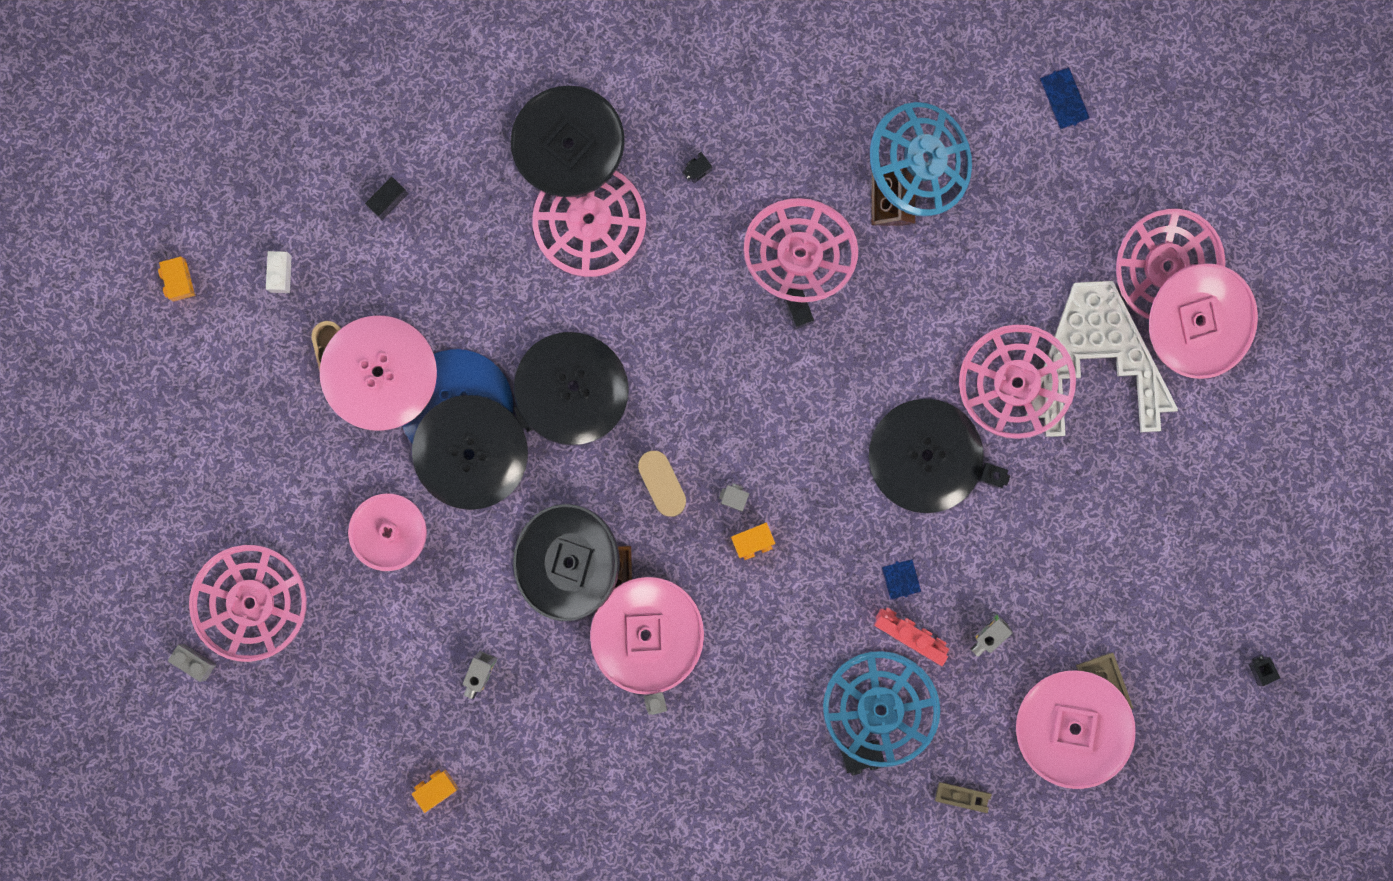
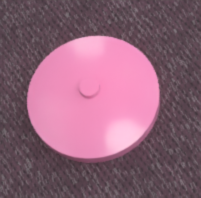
(387, 532)

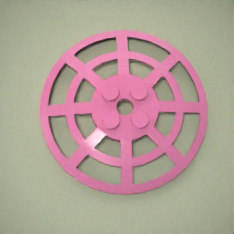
(591, 232)
(800, 242)
(1167, 251)
(1017, 369)
(236, 603)

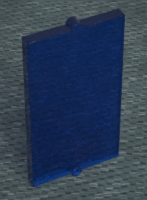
(1064, 98)

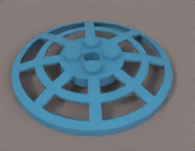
(915, 162)
(889, 700)

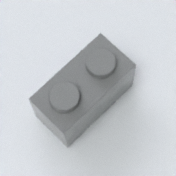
(191, 662)

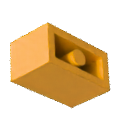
(176, 279)
(752, 541)
(435, 790)

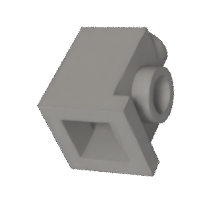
(655, 703)

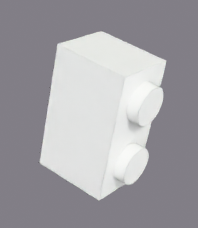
(278, 272)

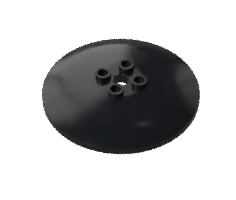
(567, 115)
(565, 414)
(476, 425)
(898, 459)
(542, 562)

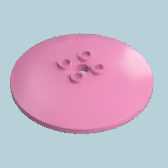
(1227, 323)
(384, 400)
(673, 639)
(1082, 758)

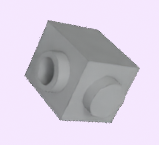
(734, 497)

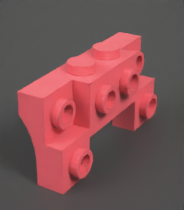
(911, 636)

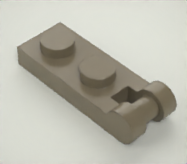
(962, 797)

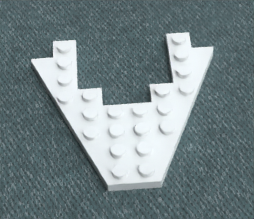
(1100, 327)

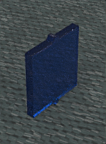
(901, 579)

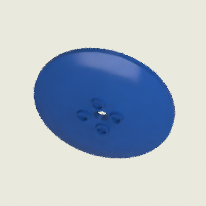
(464, 374)

